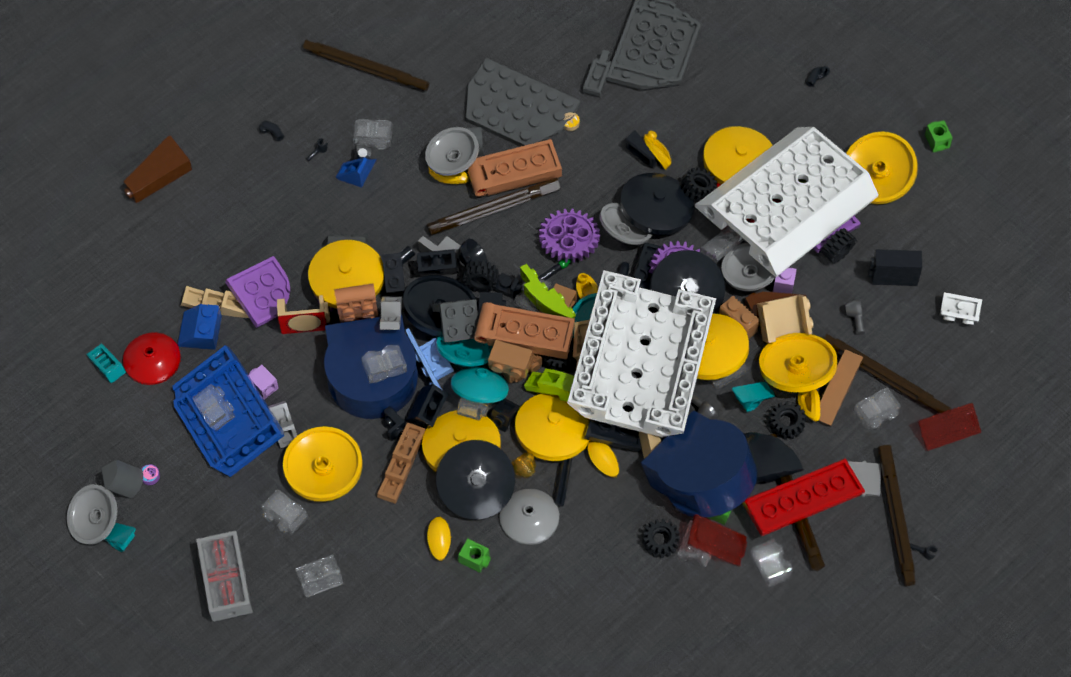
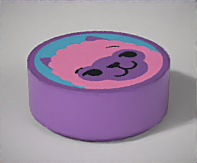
(150, 474)

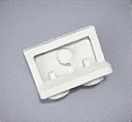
(960, 307)

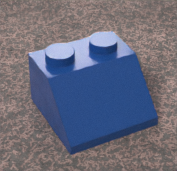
(200, 327)

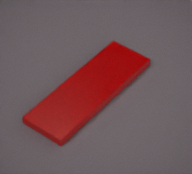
(803, 497)

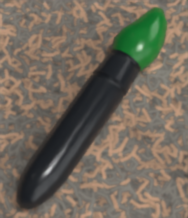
(552, 271)

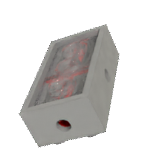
(224, 576)

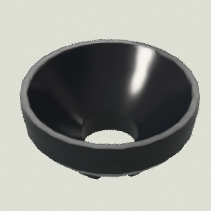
(470, 251)

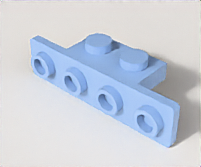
(434, 363)

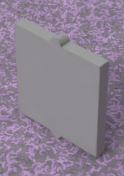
(869, 476)

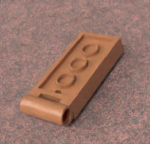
(514, 168)
(356, 303)
(532, 330)

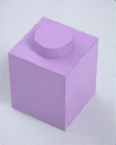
(785, 281)
(264, 381)

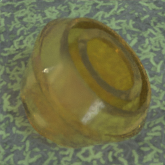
(524, 465)

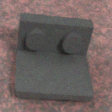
(458, 319)

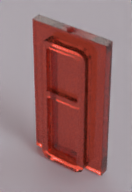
(949, 426)
(717, 540)

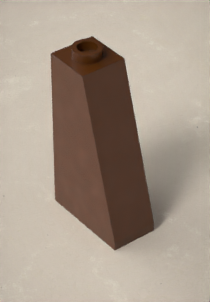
(157, 170)

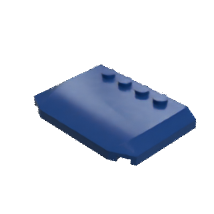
(242, 437)

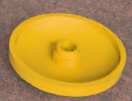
(732, 150)
(889, 164)
(344, 265)
(724, 348)
(798, 362)
(550, 428)
(453, 429)
(322, 463)

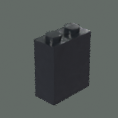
(895, 267)

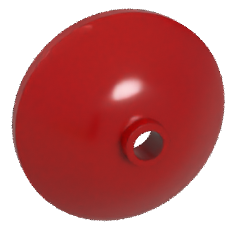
(153, 367)

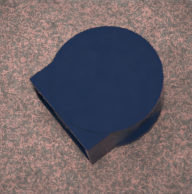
(347, 376)
(704, 468)

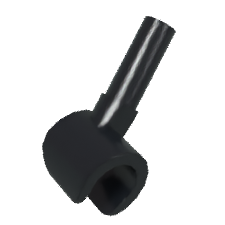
(320, 148)
(925, 551)

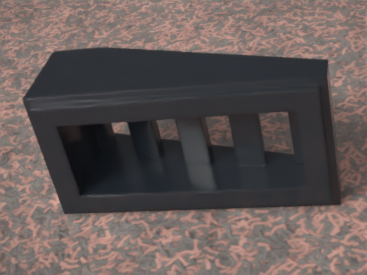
(637, 146)

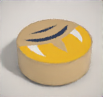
(573, 121)

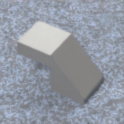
(447, 244)
(390, 313)
(283, 417)

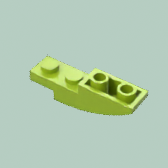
(538, 294)
(550, 382)

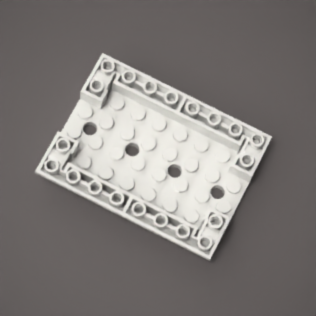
(806, 210)
(666, 365)

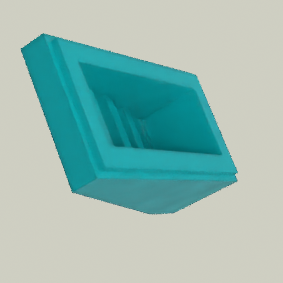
(112, 372)

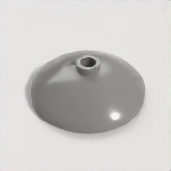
(452, 151)
(619, 227)
(739, 265)
(92, 514)
(529, 527)

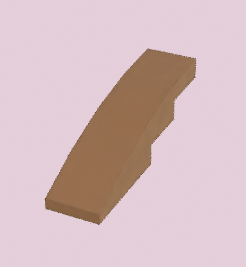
(839, 386)
(401, 463)

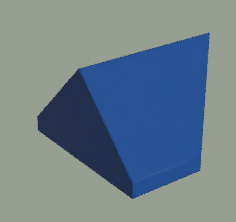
(356, 171)

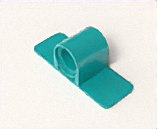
(752, 394)
(121, 536)

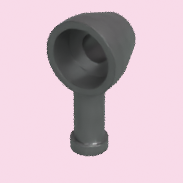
(362, 151)
(854, 309)
(704, 408)

